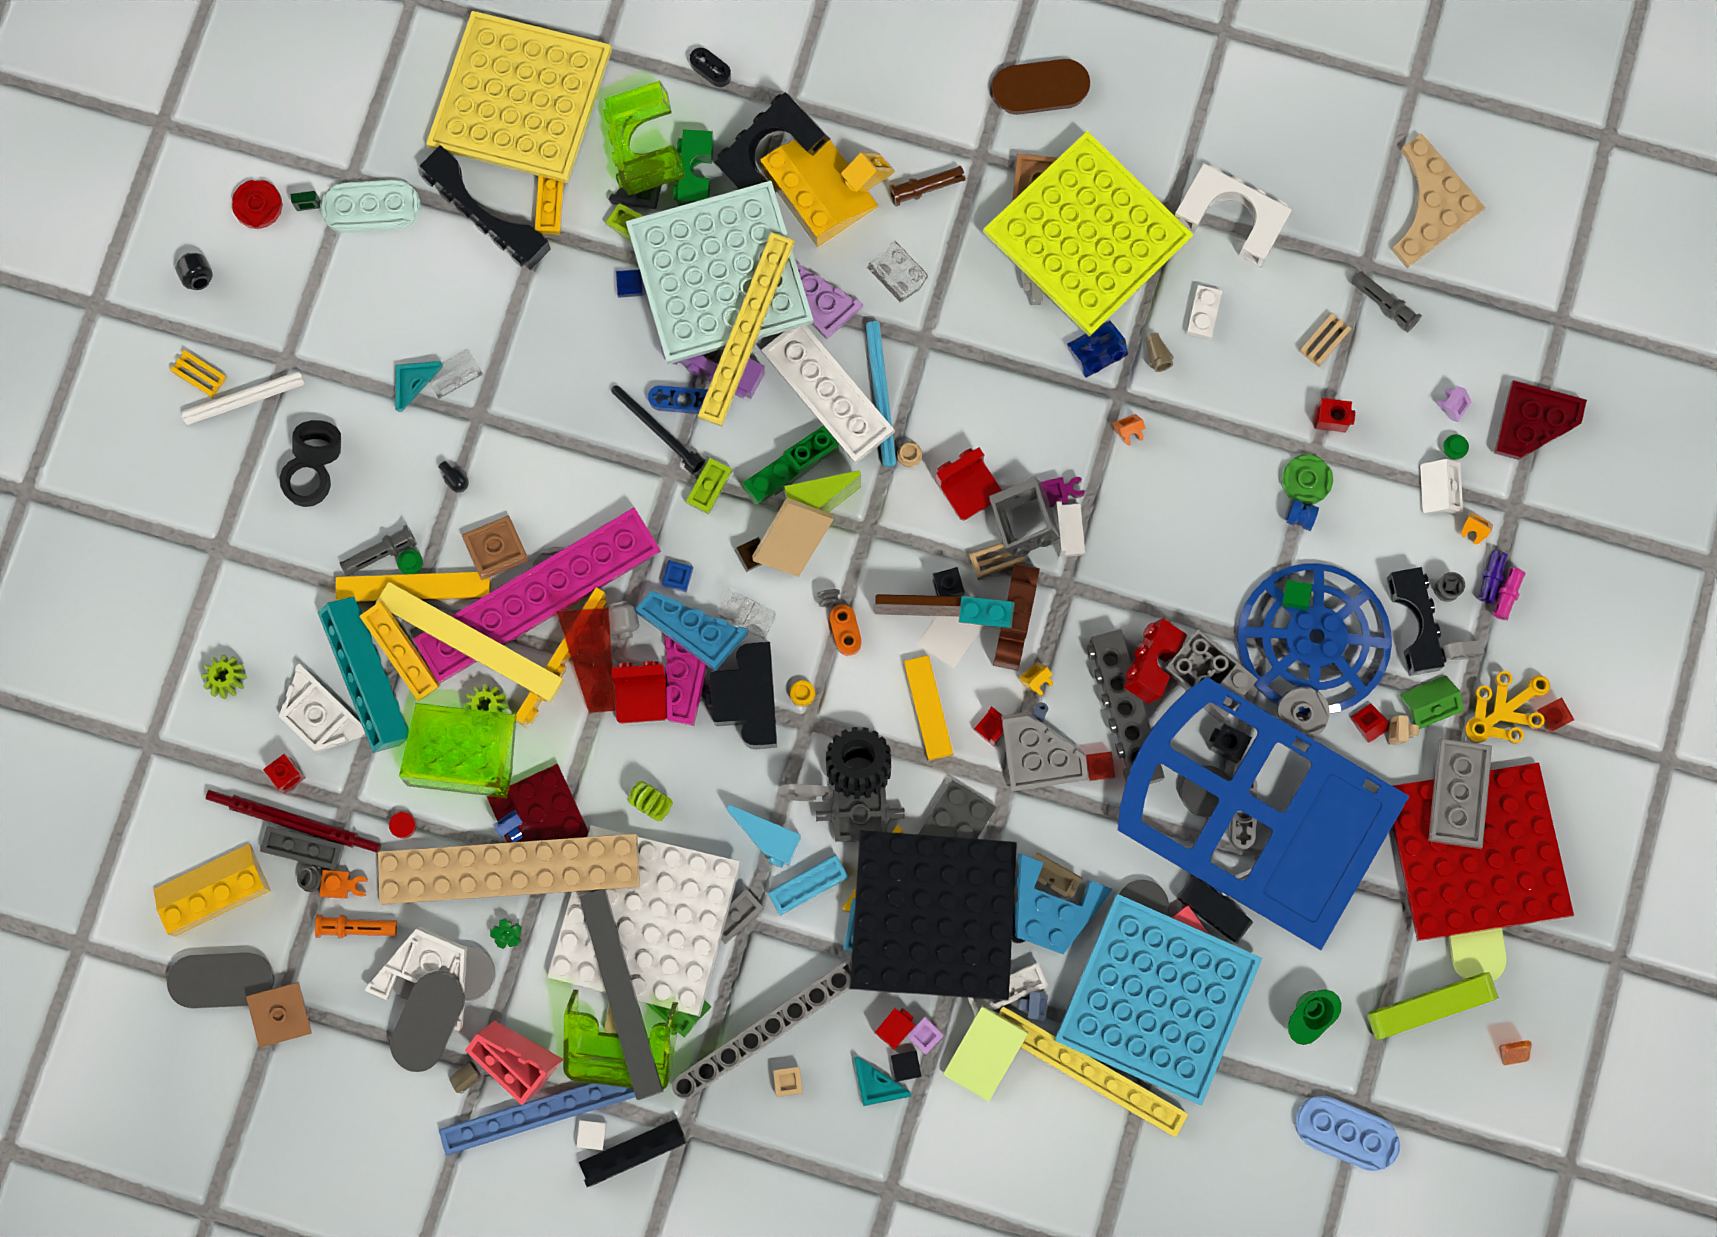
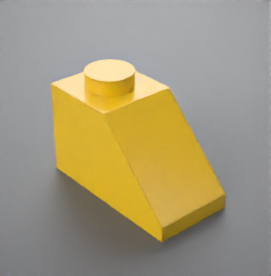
(866, 172)

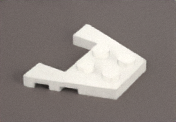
(418, 956)

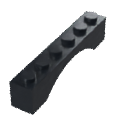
(519, 239)

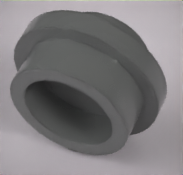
(309, 878)

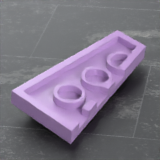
(828, 305)

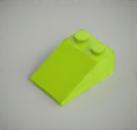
(825, 492)

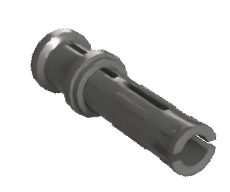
(1395, 308)
(388, 546)

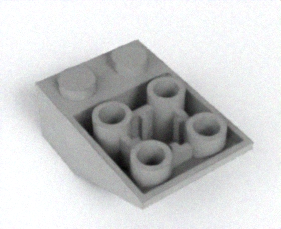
(1203, 659)

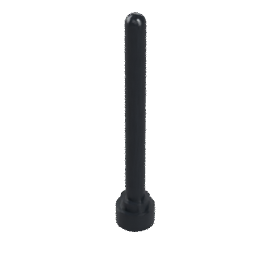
(692, 460)

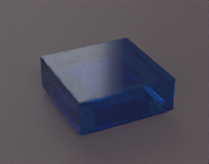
(629, 283)

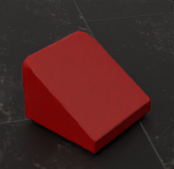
(1370, 722)

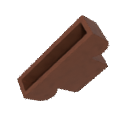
(1022, 593)

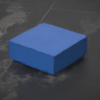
(677, 576)

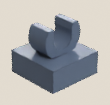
(1035, 1006)

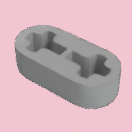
(1463, 650)

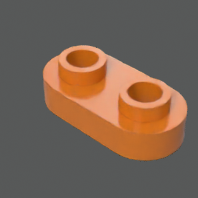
(845, 629)

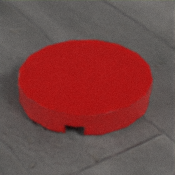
(257, 204)

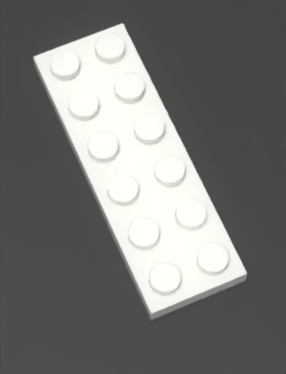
(828, 392)

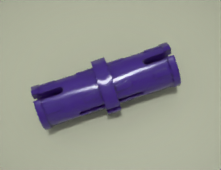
(1493, 577)

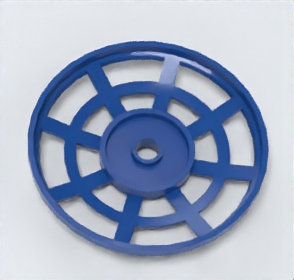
(1310, 653)

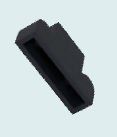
(746, 696)

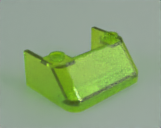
(598, 1055)

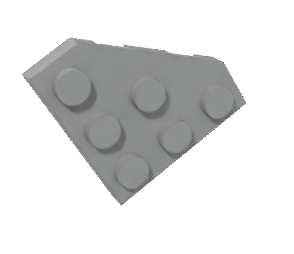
(1039, 755)

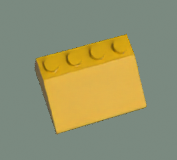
(816, 189)

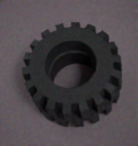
(858, 781)

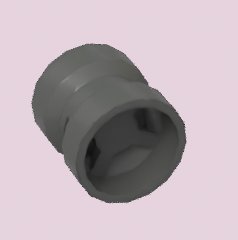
(1449, 582)

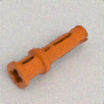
(352, 927)

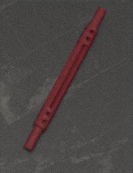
(293, 821)

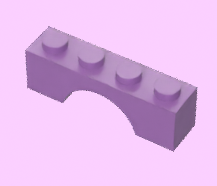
(748, 384)

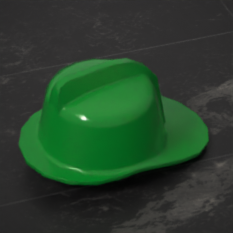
(1313, 1015)

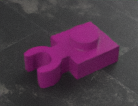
(1058, 491)

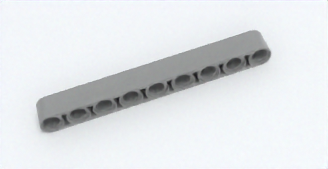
(760, 1031)

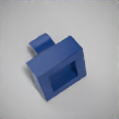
(509, 825)

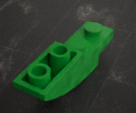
(791, 466)

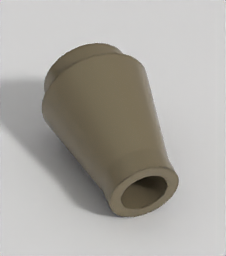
(1158, 353)

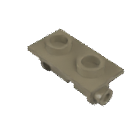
(1058, 877)

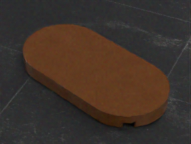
(1041, 86)

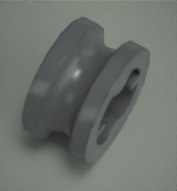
(829, 598)

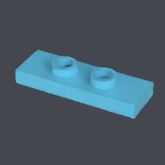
(808, 885)

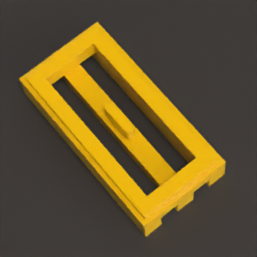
(181, 362)

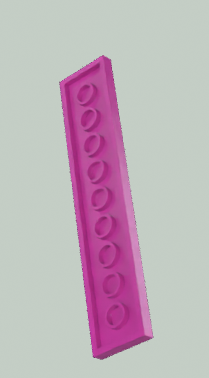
(546, 589)

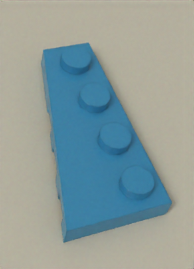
(699, 634)

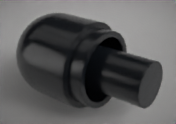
(454, 477)

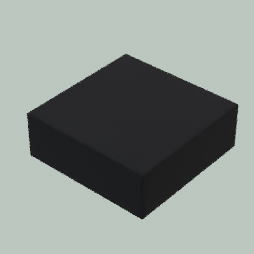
(906, 1066)

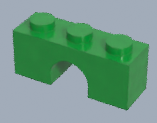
(695, 148)

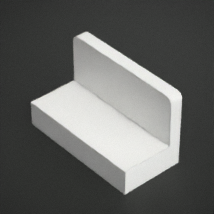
(1441, 487)
(1070, 529)

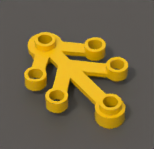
(1504, 711)

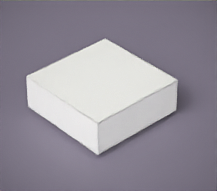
(591, 1135)

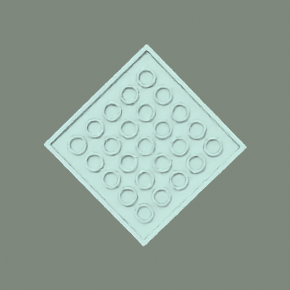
(702, 263)

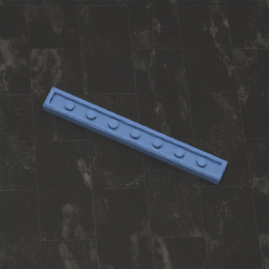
(531, 1115)

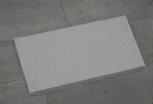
(1460, 793)

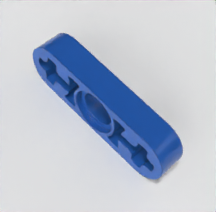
(678, 391)

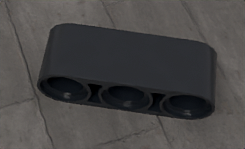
(1214, 909)

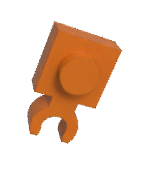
(338, 883)

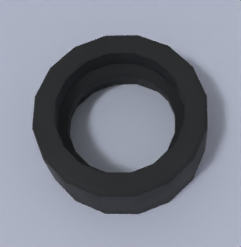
(316, 454)
(312, 499)

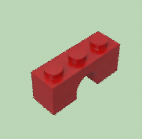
(1145, 676)

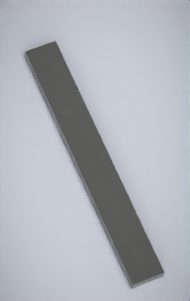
(621, 994)

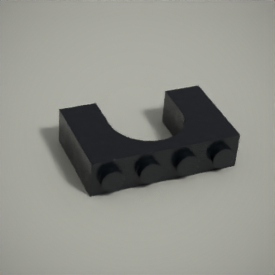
(782, 115)

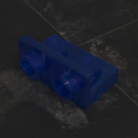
(1099, 349)

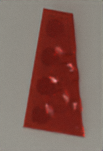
(590, 651)

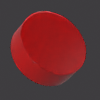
(402, 825)

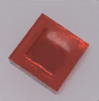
(1556, 714)
(1100, 766)

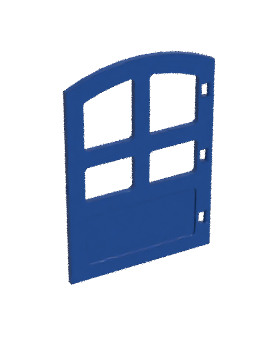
(1315, 845)

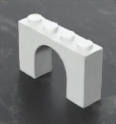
(1214, 186)

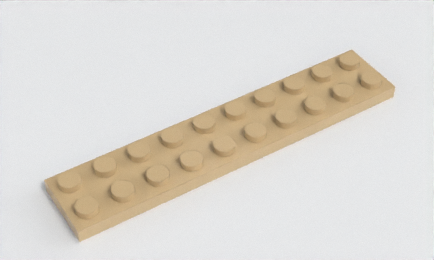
(508, 869)

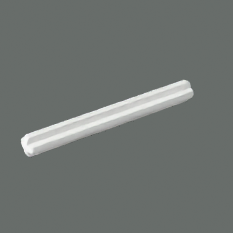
(243, 398)

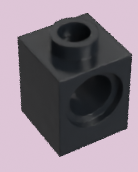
(948, 583)
(1240, 739)

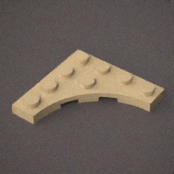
(1442, 203)

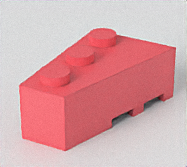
(513, 1060)

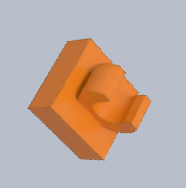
(1128, 426)

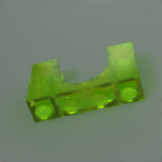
(624, 115)

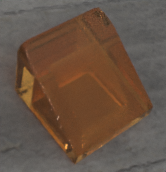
(1515, 1052)

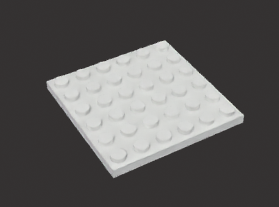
(665, 926)

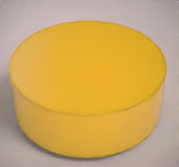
(802, 693)

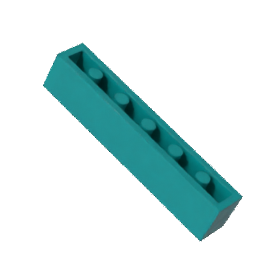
(363, 674)

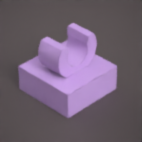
(1456, 404)
(925, 1035)

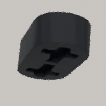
(713, 63)

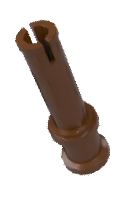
(916, 188)

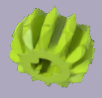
(214, 676)
(486, 695)
(650, 801)

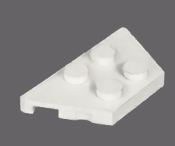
(317, 714)

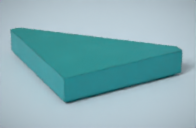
(411, 380)
(876, 1086)

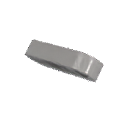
(1249, 831)

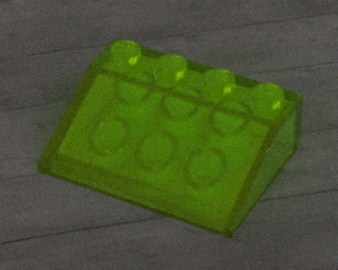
(459, 750)

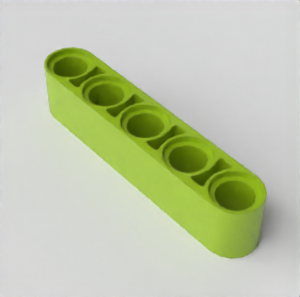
(1432, 1005)

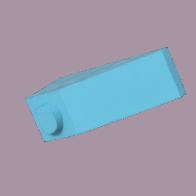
(771, 839)

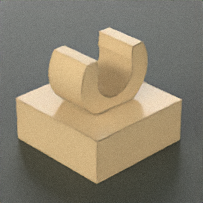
(1400, 730)

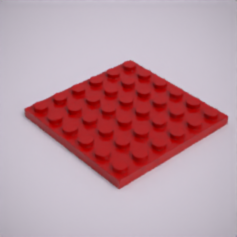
(1502, 885)

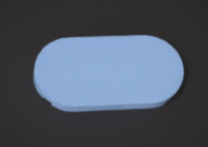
(1347, 1133)

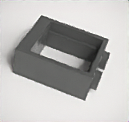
(1017, 496)

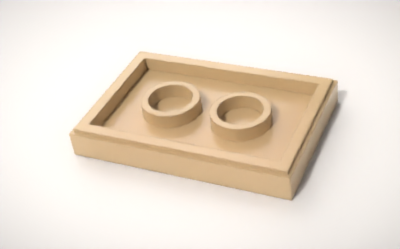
(792, 537)

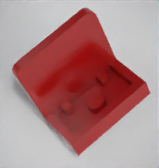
(967, 483)
(640, 692)

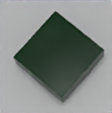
(305, 200)

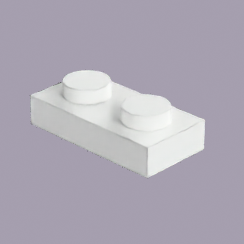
(1204, 312)

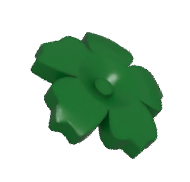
(506, 933)

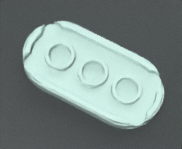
(370, 206)

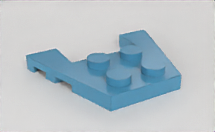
(1046, 918)

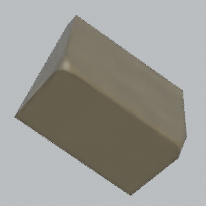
(464, 1078)

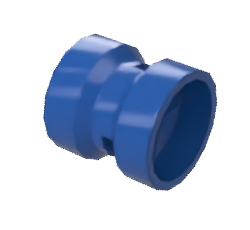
(1302, 514)

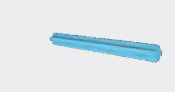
(880, 388)

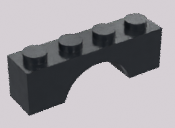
(1410, 589)

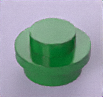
(1455, 446)
(410, 562)

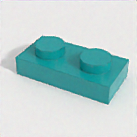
(986, 612)

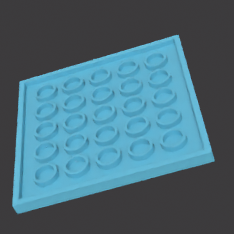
(1158, 999)

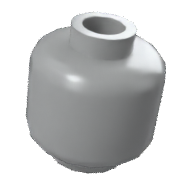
(622, 620)

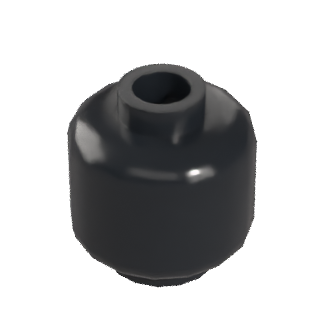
(194, 271)

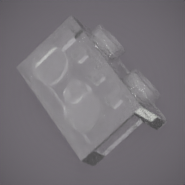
(898, 272)

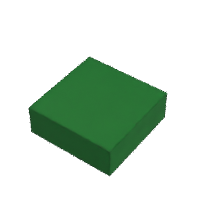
(1297, 595)

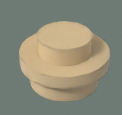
(909, 454)

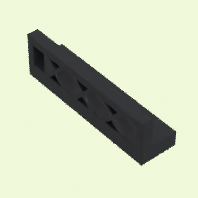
(632, 1152)

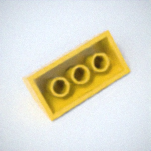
(210, 891)

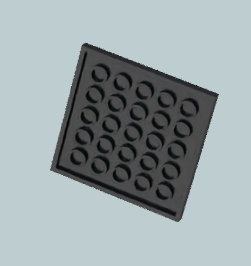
(933, 915)

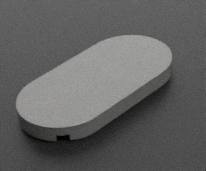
(478, 979)

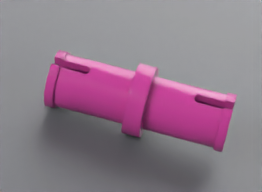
(1508, 593)

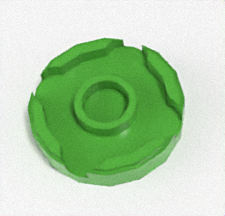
(1307, 479)

